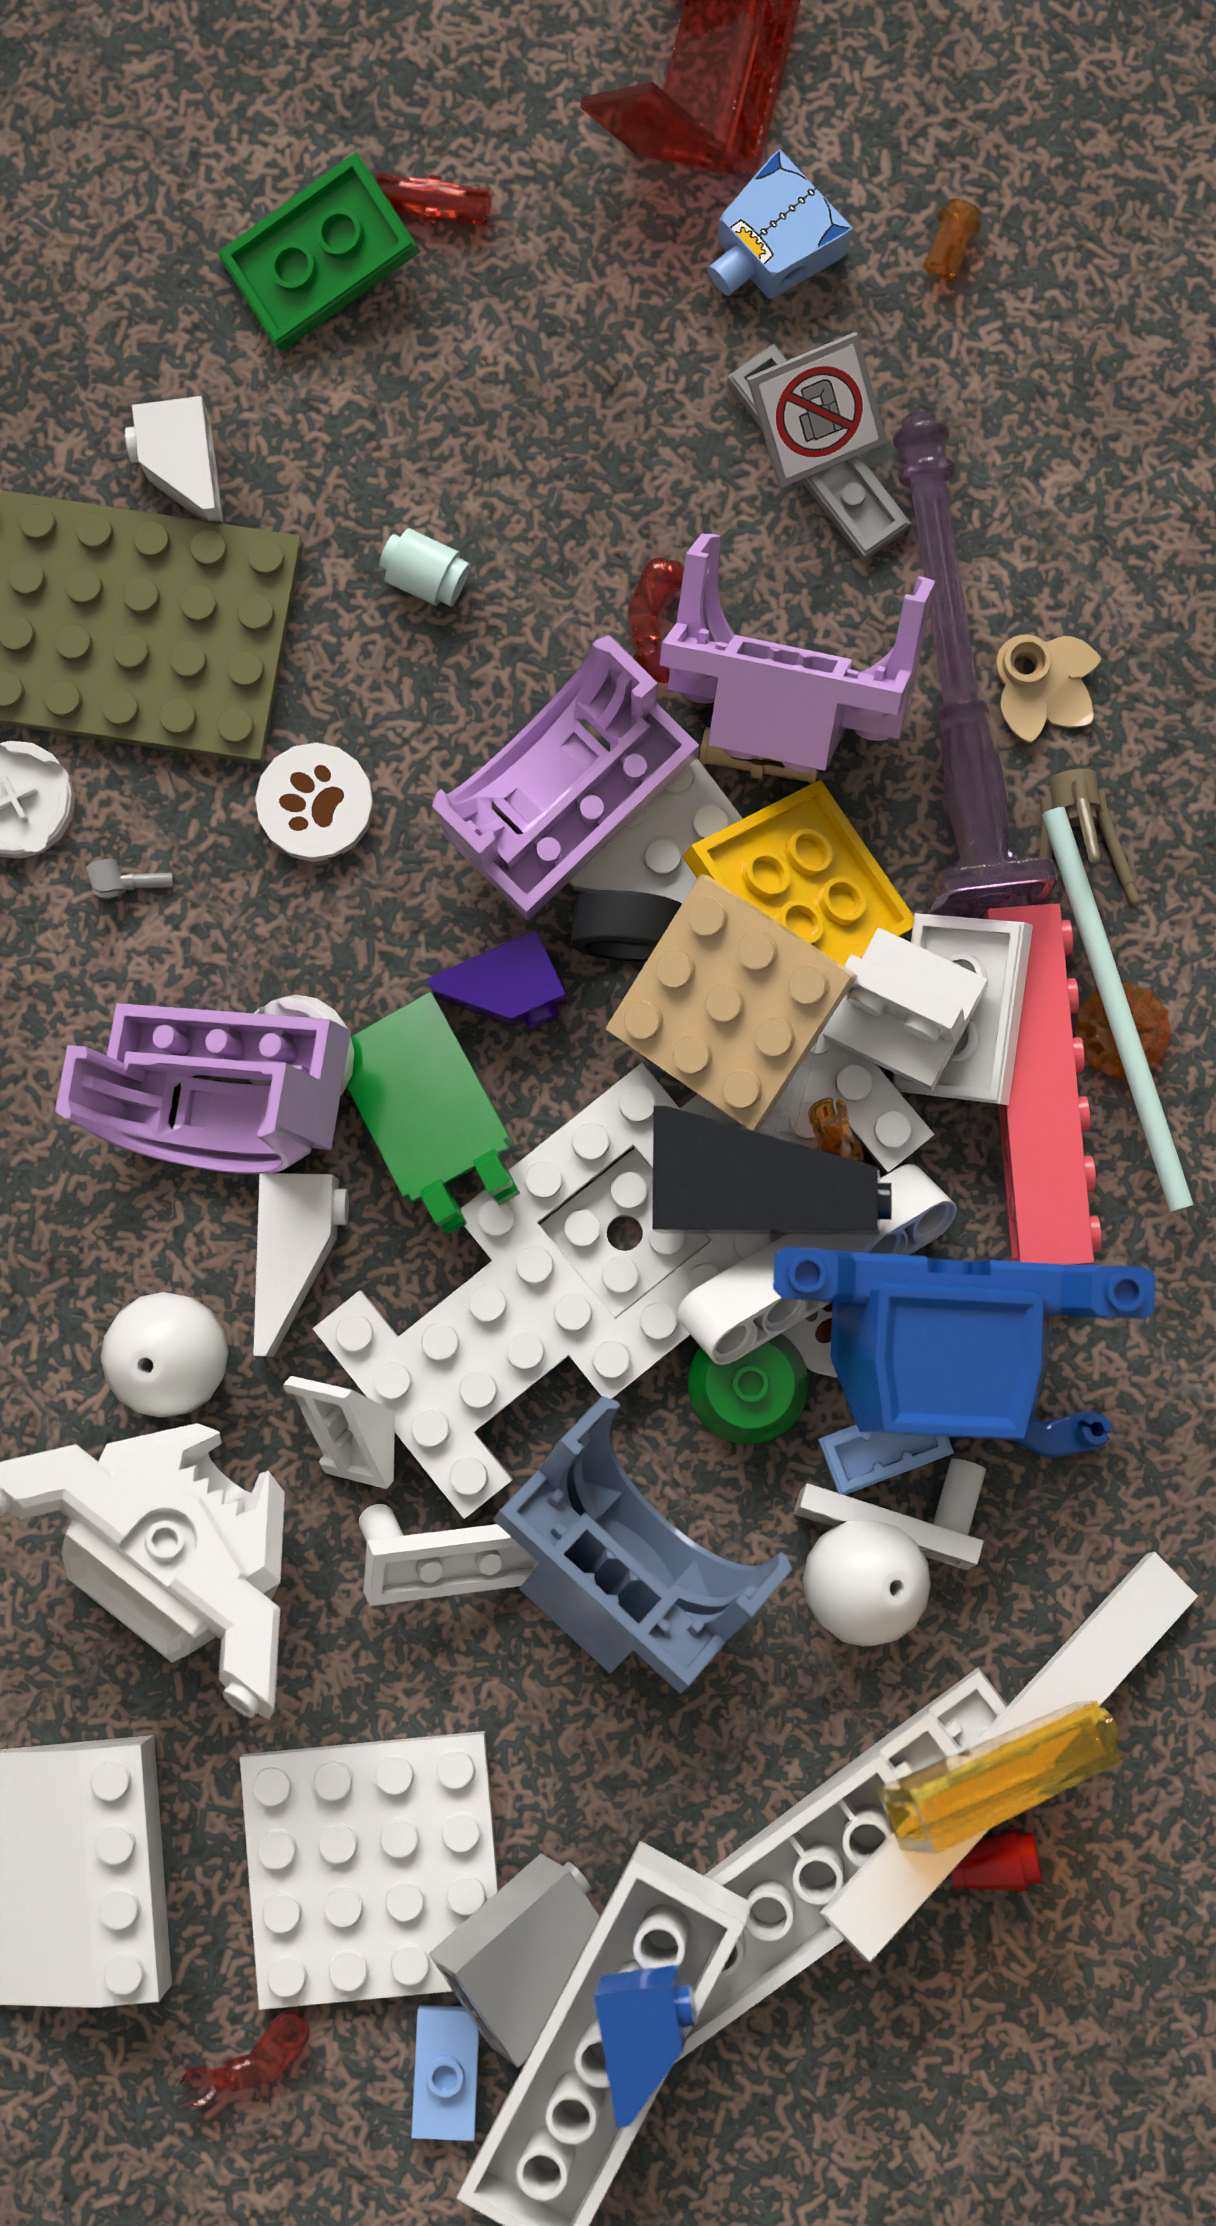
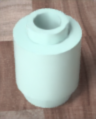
(424, 567)

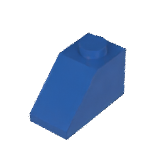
(642, 2032)

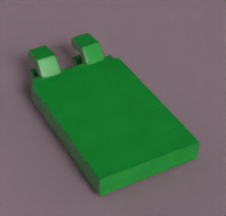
(428, 1109)

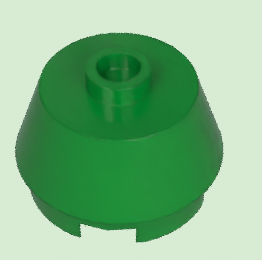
(752, 1396)

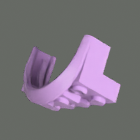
(563, 784)
(217, 1123)

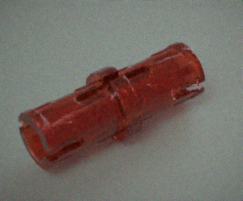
(436, 198)

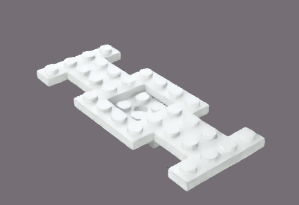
(563, 1284)

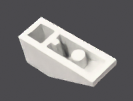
(293, 1241)

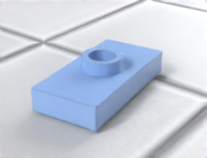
(867, 1458)
(445, 2074)

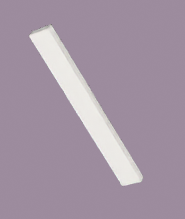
(1084, 1669)

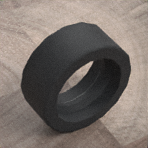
(620, 923)

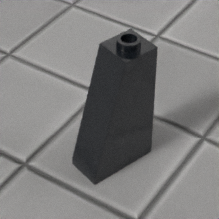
(747, 1182)

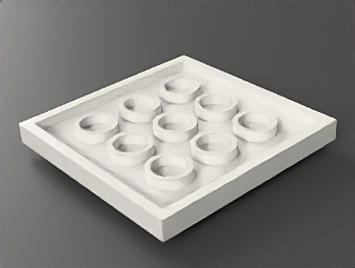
(364, 1864)

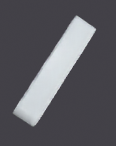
(743, 1311)

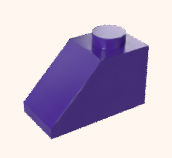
(505, 984)

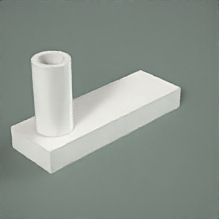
(942, 1541)
(437, 1562)

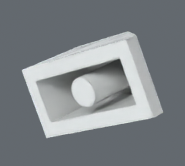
(178, 453)

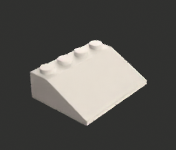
(82, 1875)

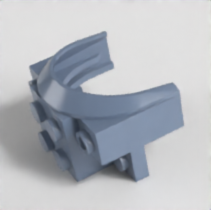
(621, 1570)

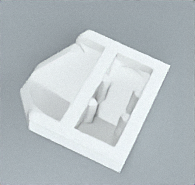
(350, 1431)

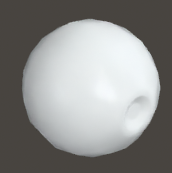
(164, 1355)
(867, 1582)

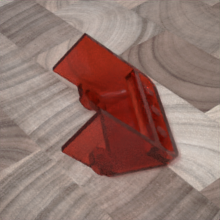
(715, 89)

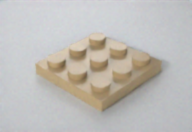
(730, 1002)

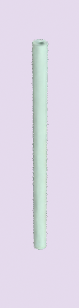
(1117, 1009)

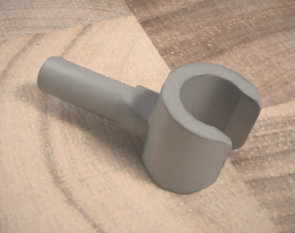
(109, 883)

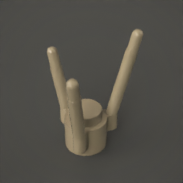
(1085, 804)

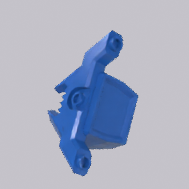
(950, 1340)

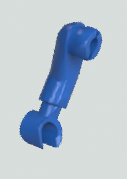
(1068, 1435)

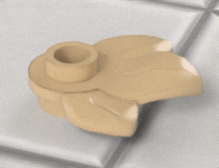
(1054, 688)

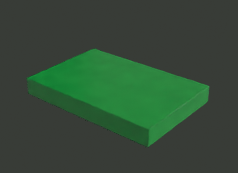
(318, 252)

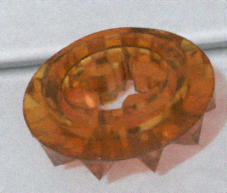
(1099, 1042)

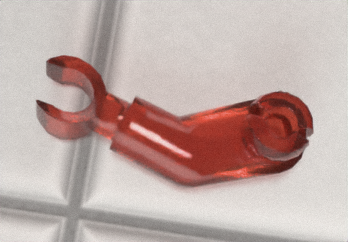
(644, 608)
(263, 2064)

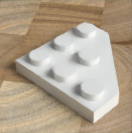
(651, 847)

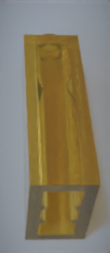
(999, 1777)

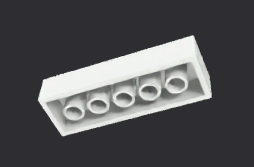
(557, 2129)

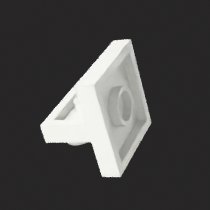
(905, 1008)

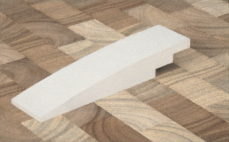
(819, 1846)

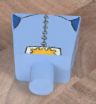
(778, 232)

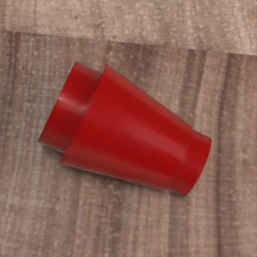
(1000, 1863)

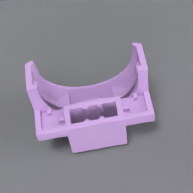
(778, 696)

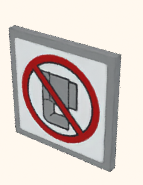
(817, 409)

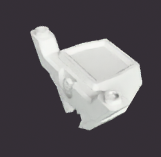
(168, 1547)

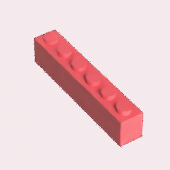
(1045, 1118)

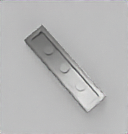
(845, 491)

